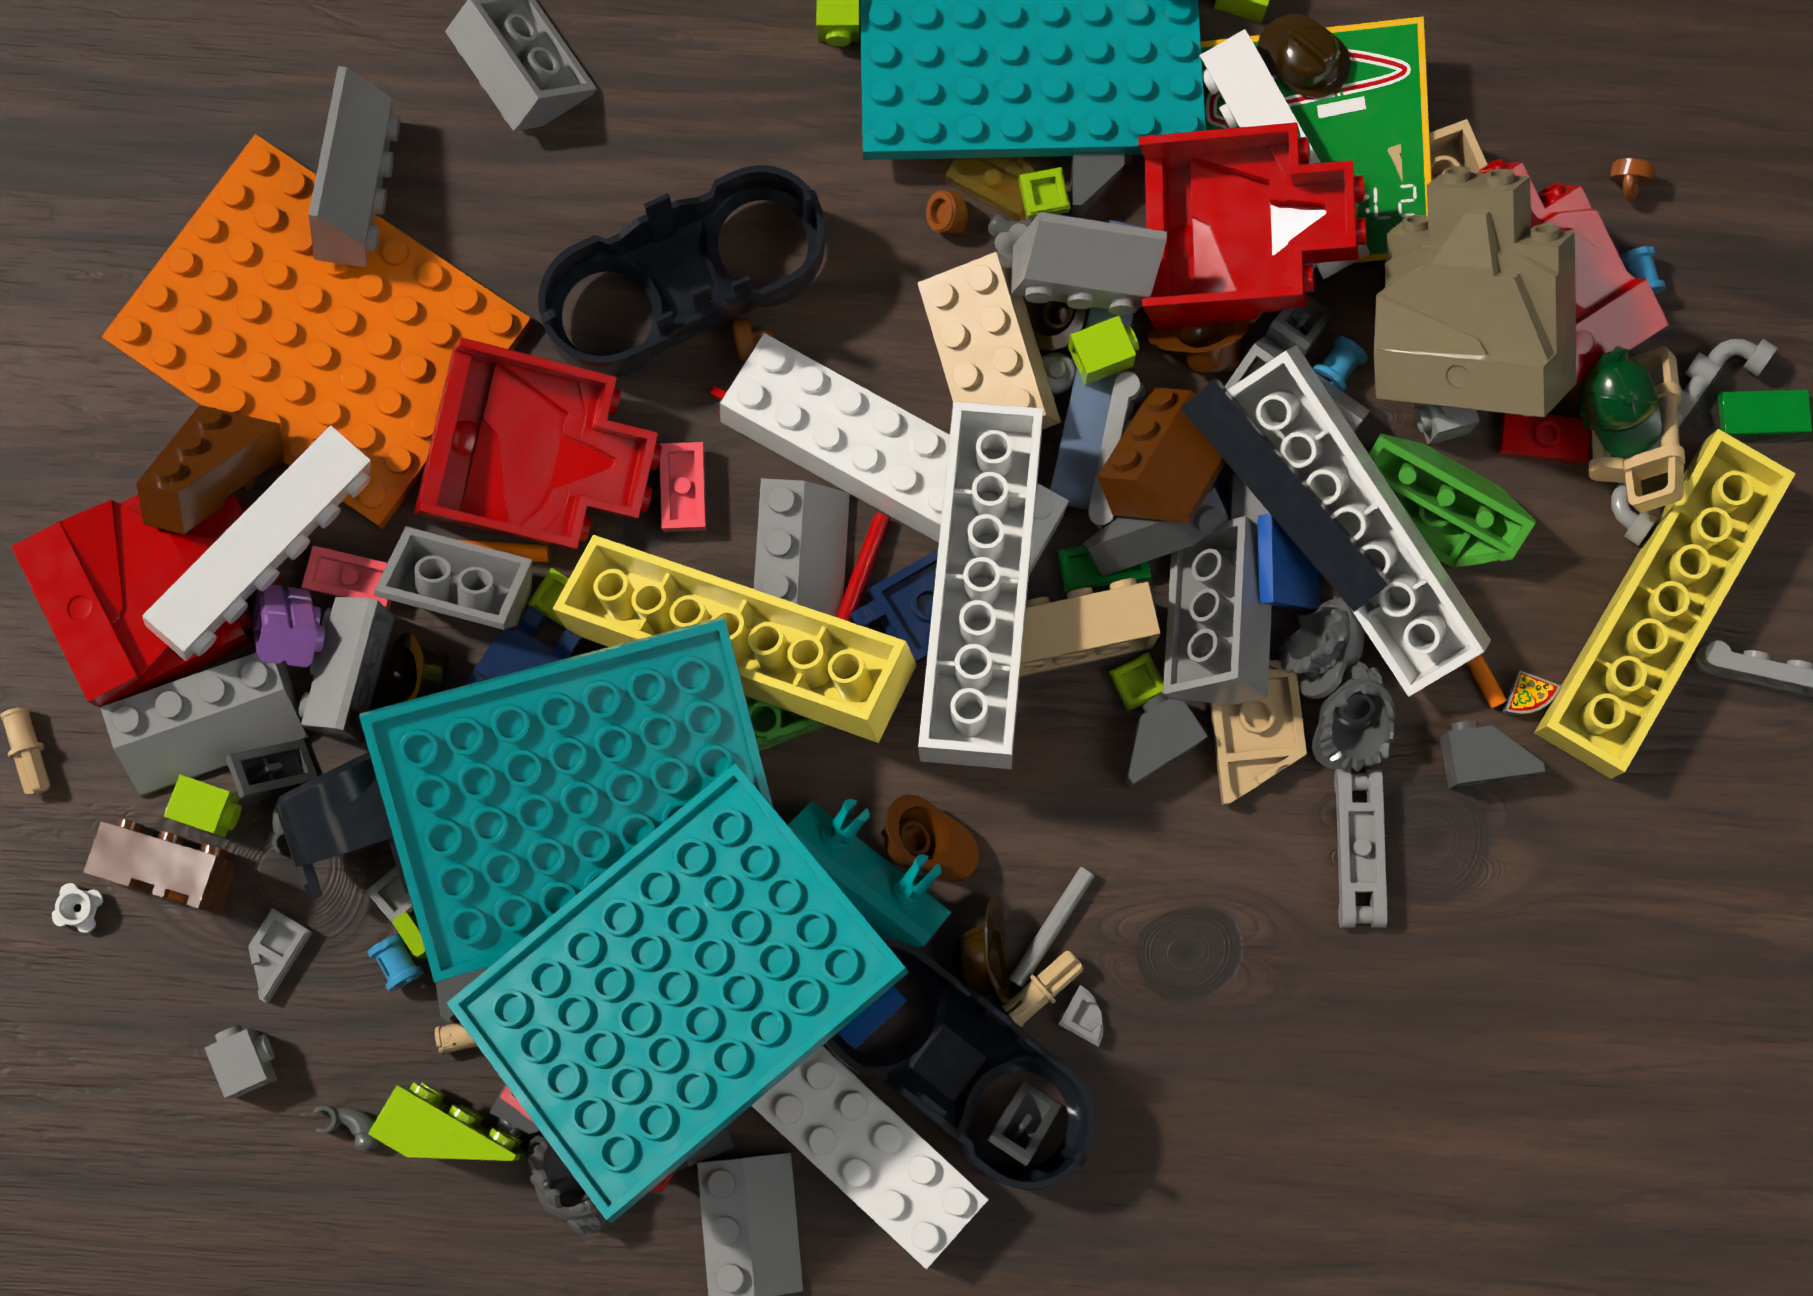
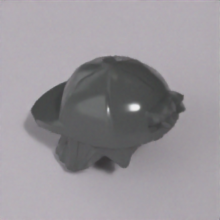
(1323, 648)
(1355, 722)
(559, 1190)

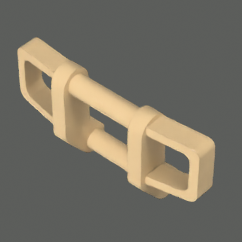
(1667, 458)

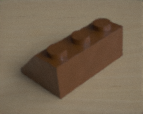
(1160, 462)

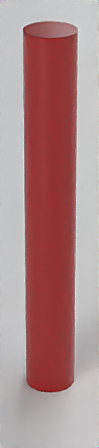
(864, 566)

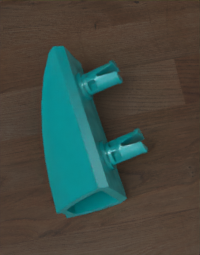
(884, 896)

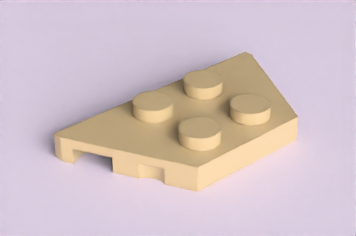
(1258, 736)

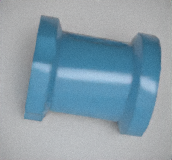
(1641, 265)
(1341, 362)
(395, 962)

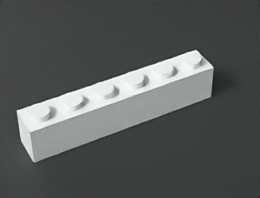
(1254, 100)
(257, 544)

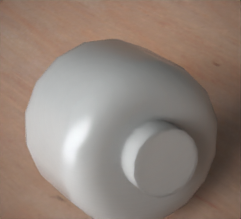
(1060, 373)

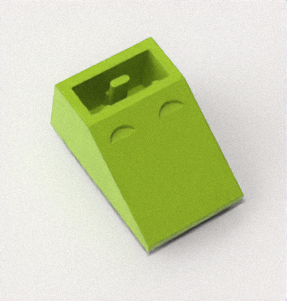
(425, 1127)

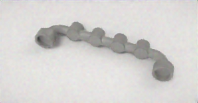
(1701, 373)

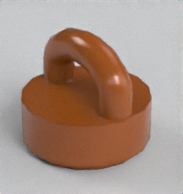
(1632, 174)
(947, 212)
(745, 338)

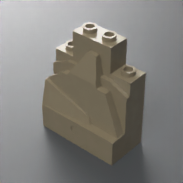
(1477, 301)

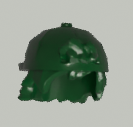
(1620, 404)

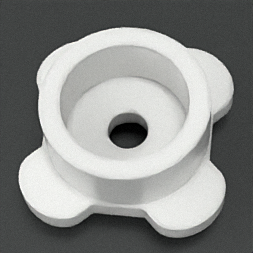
(65, 903)

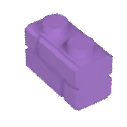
(286, 626)

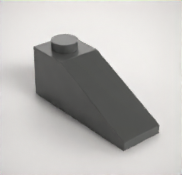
(1139, 540)

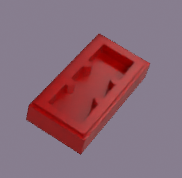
(1545, 438)

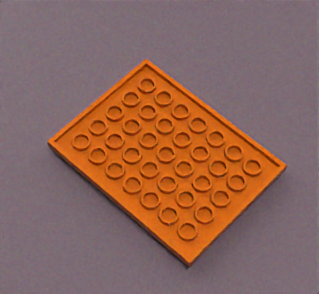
(271, 334)

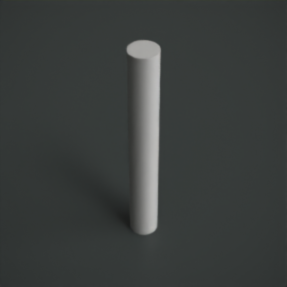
(1051, 927)

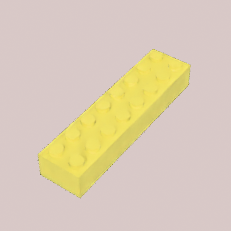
(1664, 605)
(780, 648)

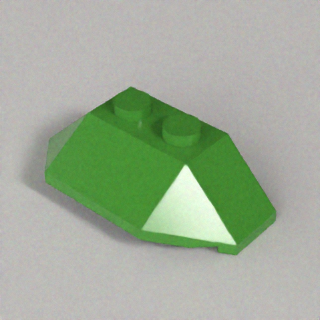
(1453, 507)

